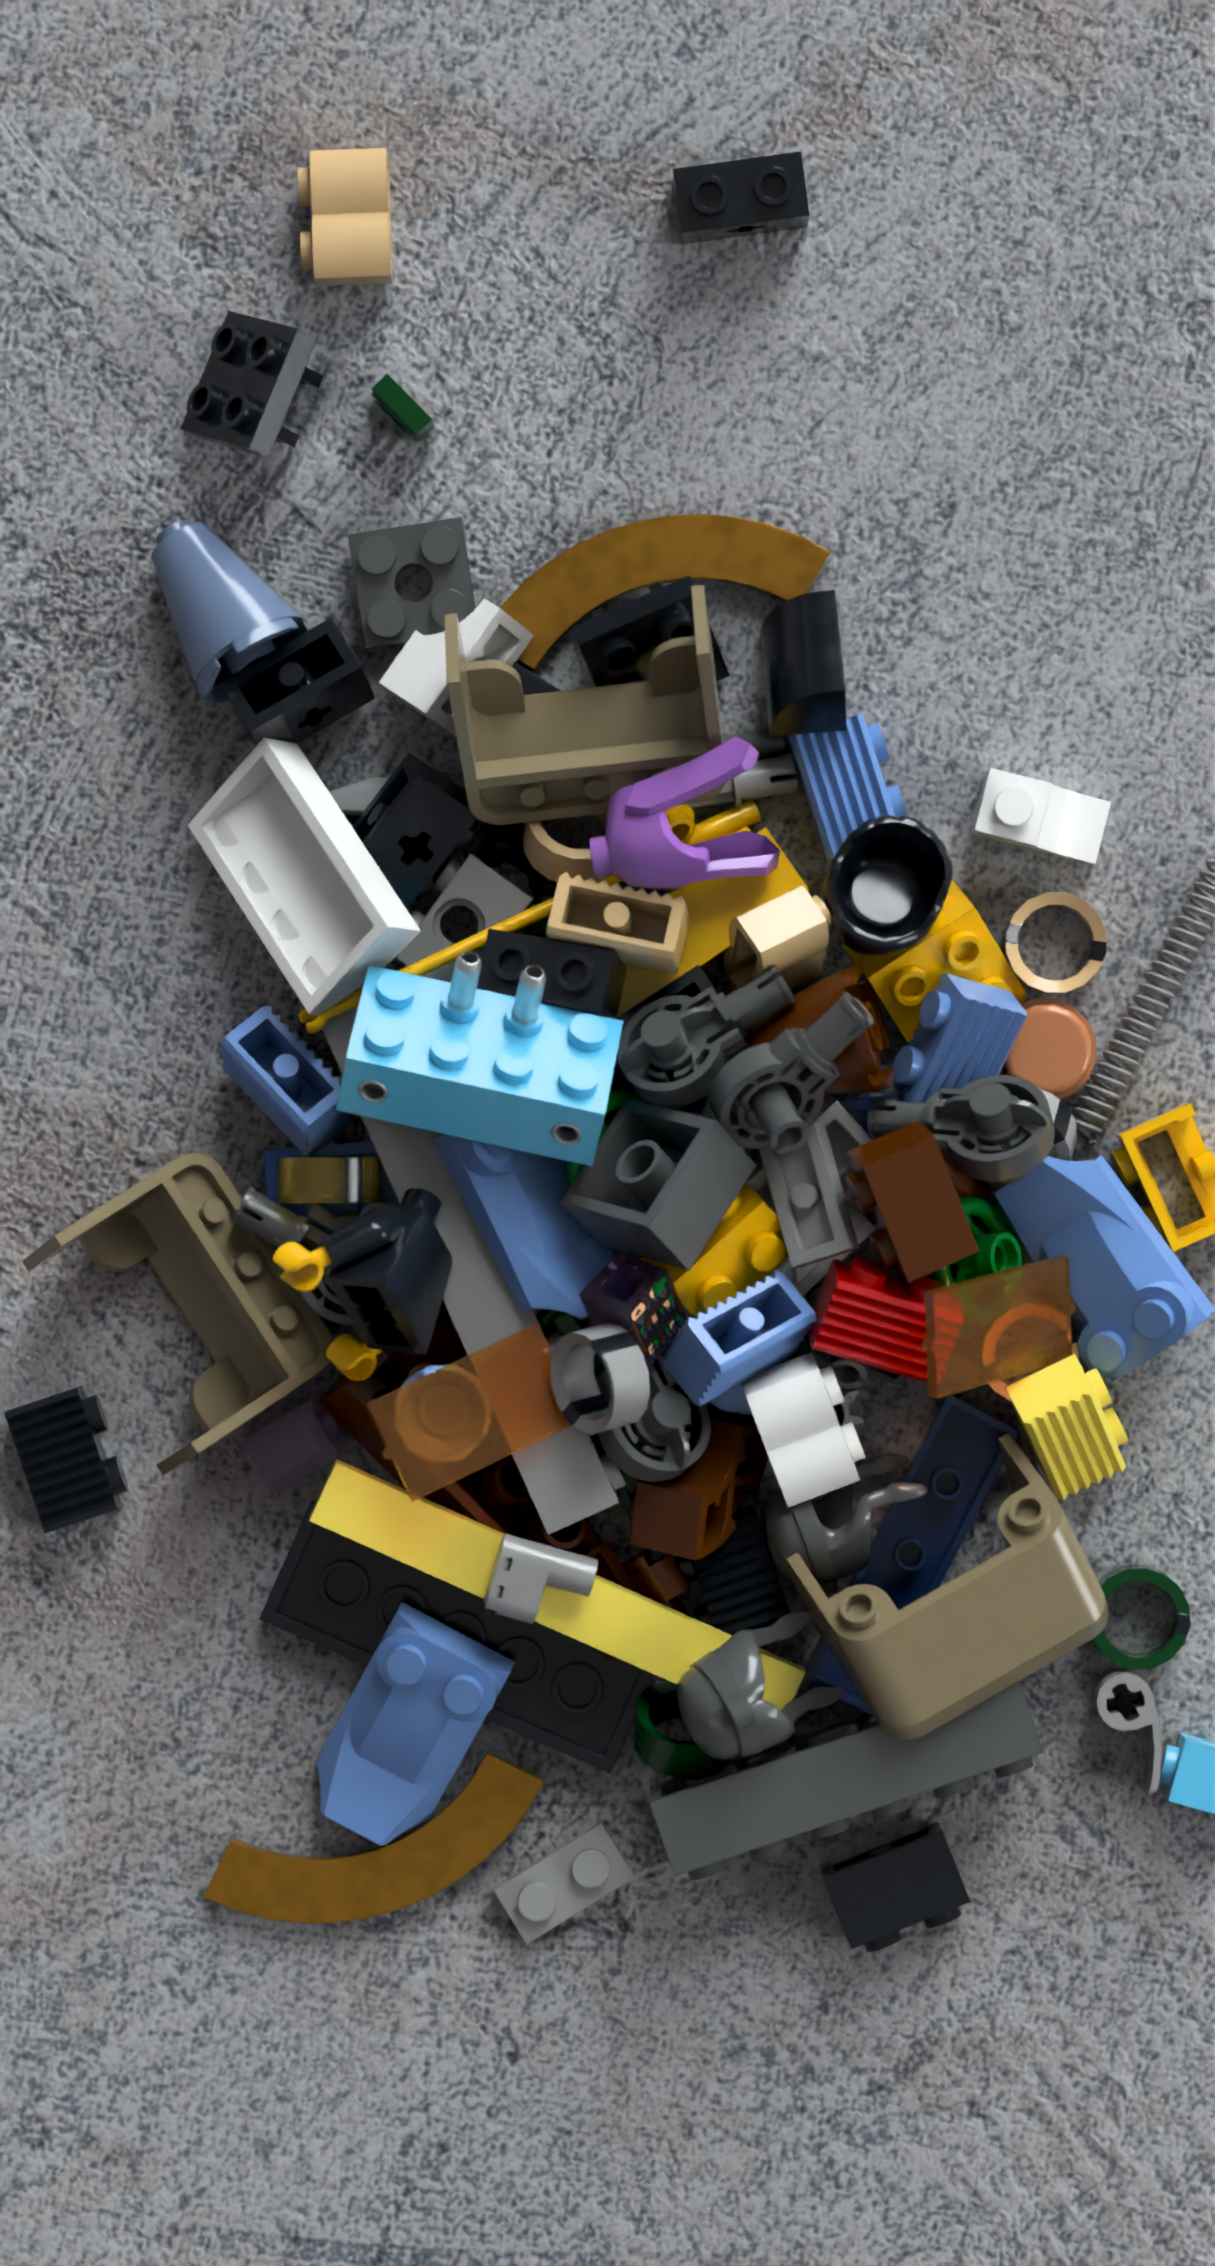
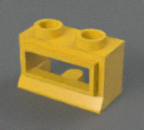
(1195, 1160)

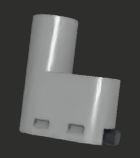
(524, 1570)

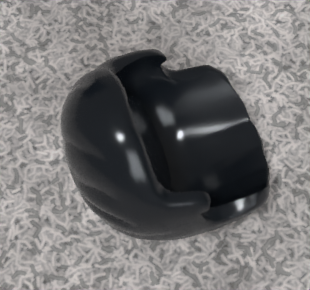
(887, 885)

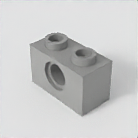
(467, 886)

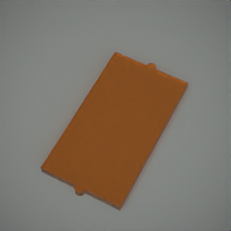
(997, 1326)
(469, 1413)

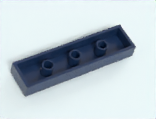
(924, 1534)

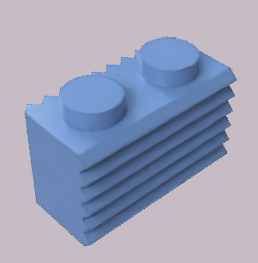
(844, 780)
(960, 1037)
(285, 1080)
(739, 1338)

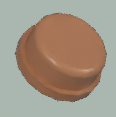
(1053, 1048)

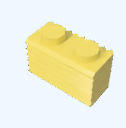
(1067, 1426)

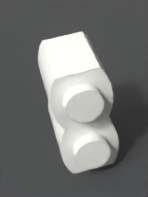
(802, 1430)

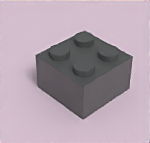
(659, 1183)

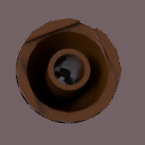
(860, 1060)

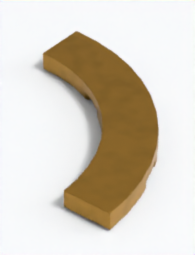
(657, 551)
(385, 1876)

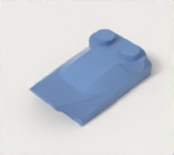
(527, 1229)
(1123, 1275)
(407, 1726)

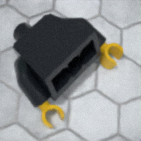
(387, 1275)

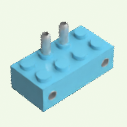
(480, 1062)

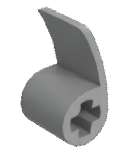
(1142, 1715)

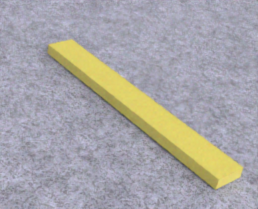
(464, 1556)

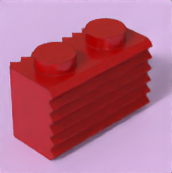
(872, 1318)

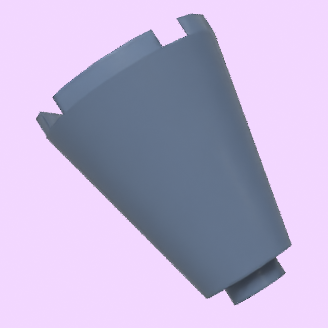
(218, 606)

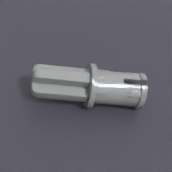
(757, 782)

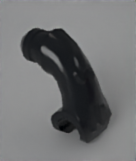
(506, 844)

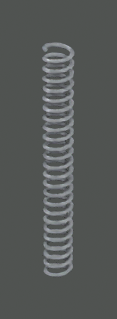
(1146, 1010)

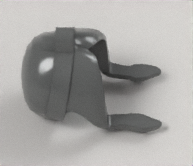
(827, 1531)
(725, 1691)

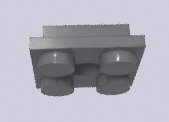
(385, 553)

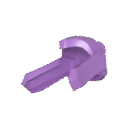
(642, 845)

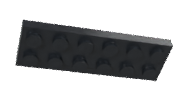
(556, 1690)

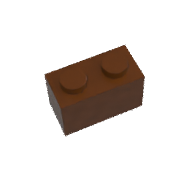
(911, 1202)

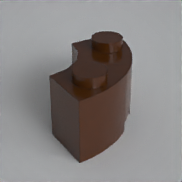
(695, 1509)

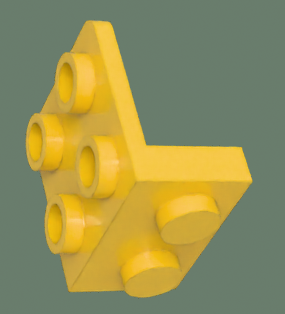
(955, 945)
(737, 1255)

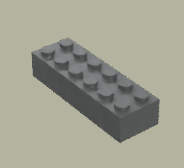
(831, 1777)

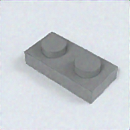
(810, 1200)
(564, 1882)

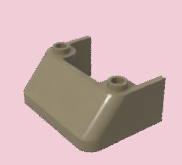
(579, 746)
(221, 1280)
(974, 1631)

